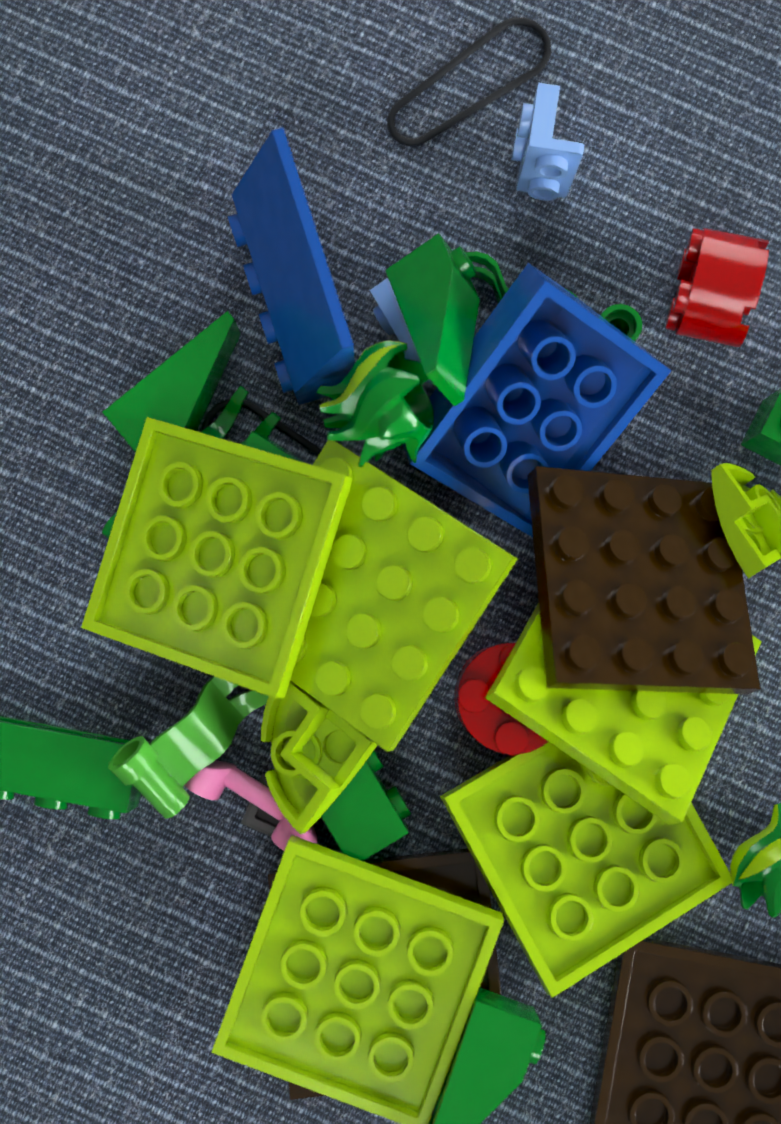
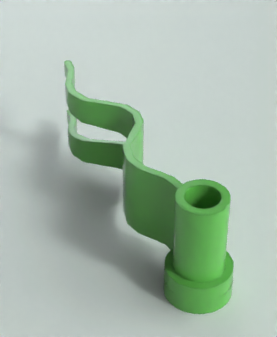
(186, 747)

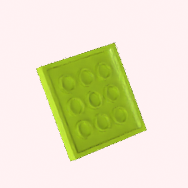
(217, 556)
(392, 601)
(635, 740)
(579, 861)
(358, 983)

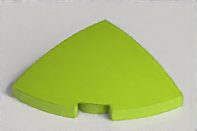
(747, 517)
(311, 755)

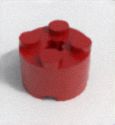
(717, 286)
(483, 718)

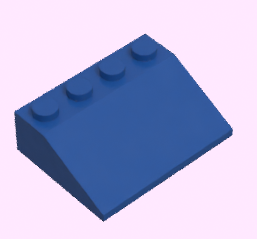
(290, 273)
(542, 391)

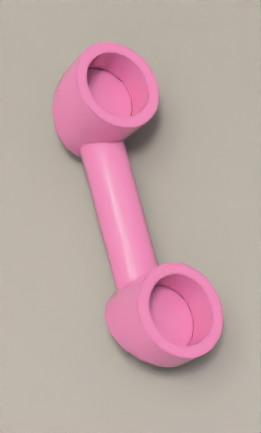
(215, 777)

